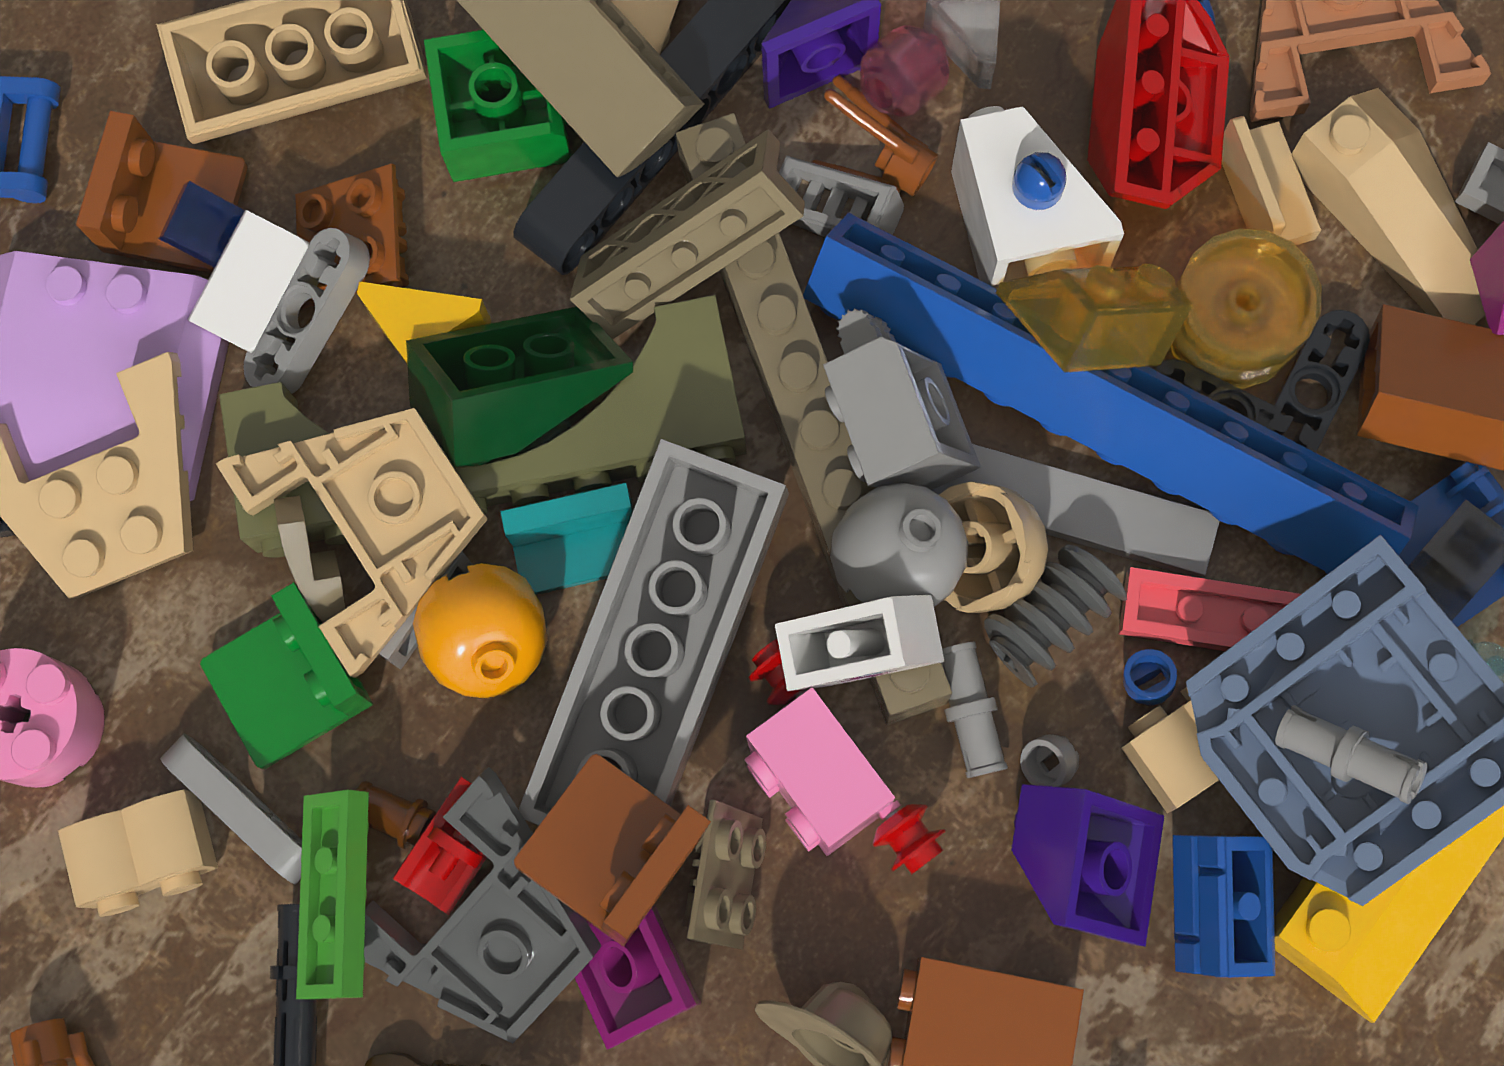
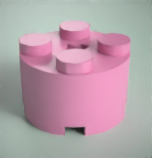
(63, 720)

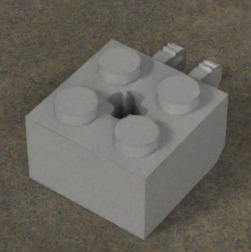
(895, 409)

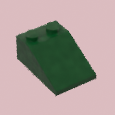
(509, 381)

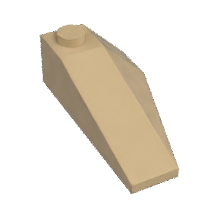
(1391, 197)

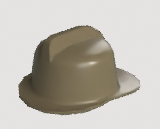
(833, 1026)

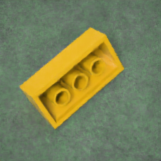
(1371, 948)

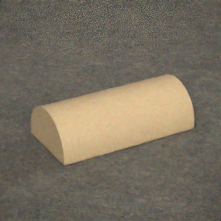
(285, 59)

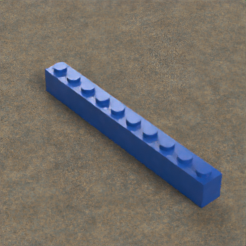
(1123, 414)

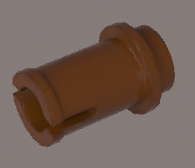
(396, 815)

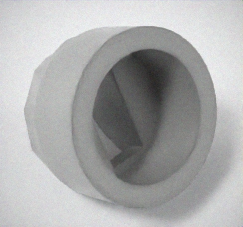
(1040, 750)

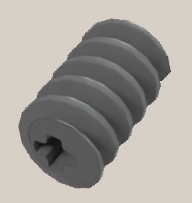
(1051, 610)

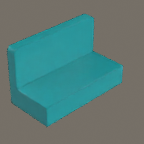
(568, 537)

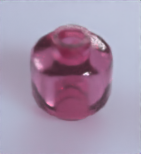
(904, 71)

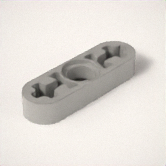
(342, 283)
(236, 806)

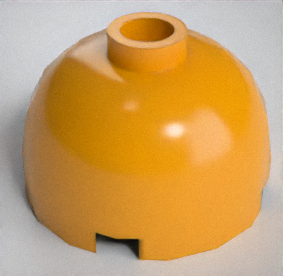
(481, 631)

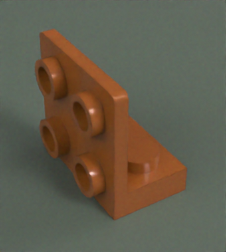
(138, 185)
(609, 848)

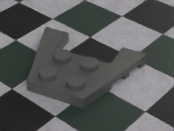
(506, 943)

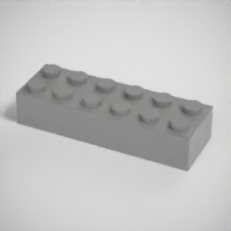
(661, 626)

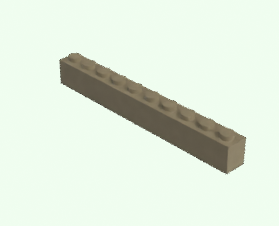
(794, 383)

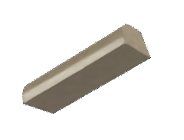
(593, 73)

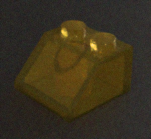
(1100, 314)

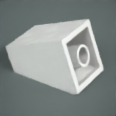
(1003, 233)

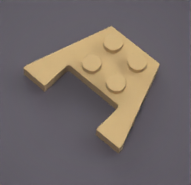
(392, 503)
(112, 508)

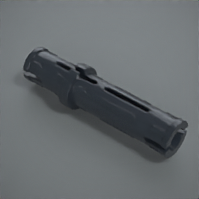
(295, 1018)

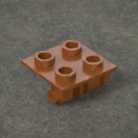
(367, 209)

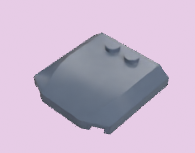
(1368, 655)

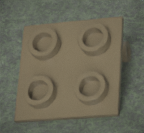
(722, 901)

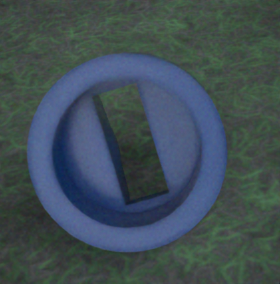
(1032, 188)
(1145, 666)

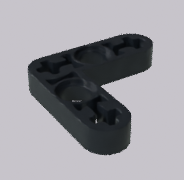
(1314, 348)

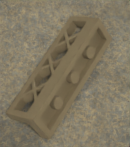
(687, 237)

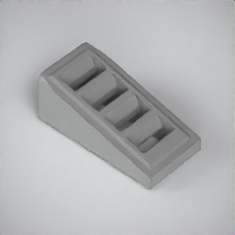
(866, 192)

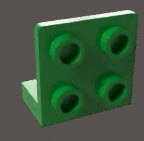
(283, 682)

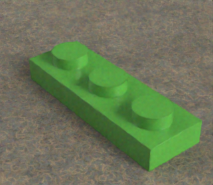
(333, 895)

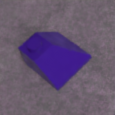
(815, 44)
(1089, 859)

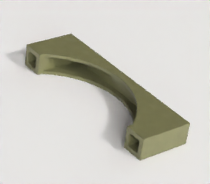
(675, 394)

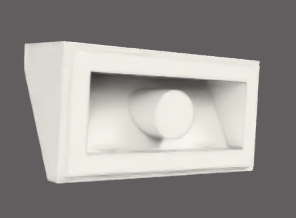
(248, 281)

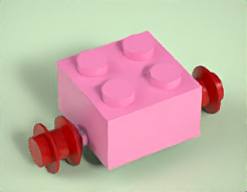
(827, 777)

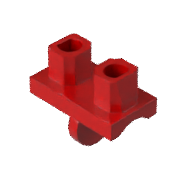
(441, 859)

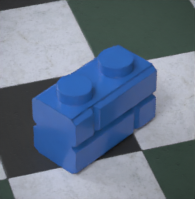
(1223, 905)

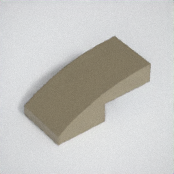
(314, 573)

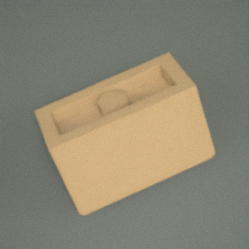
(1267, 181)

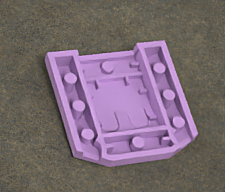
(67, 336)

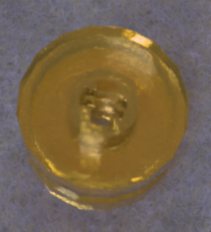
(1250, 306)

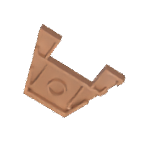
(1321, 25)

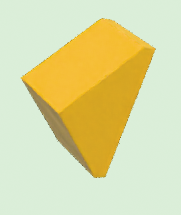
(417, 313)

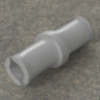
(972, 711)
(1351, 754)

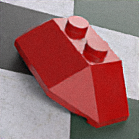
(1158, 101)

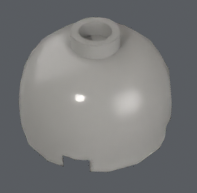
(899, 544)

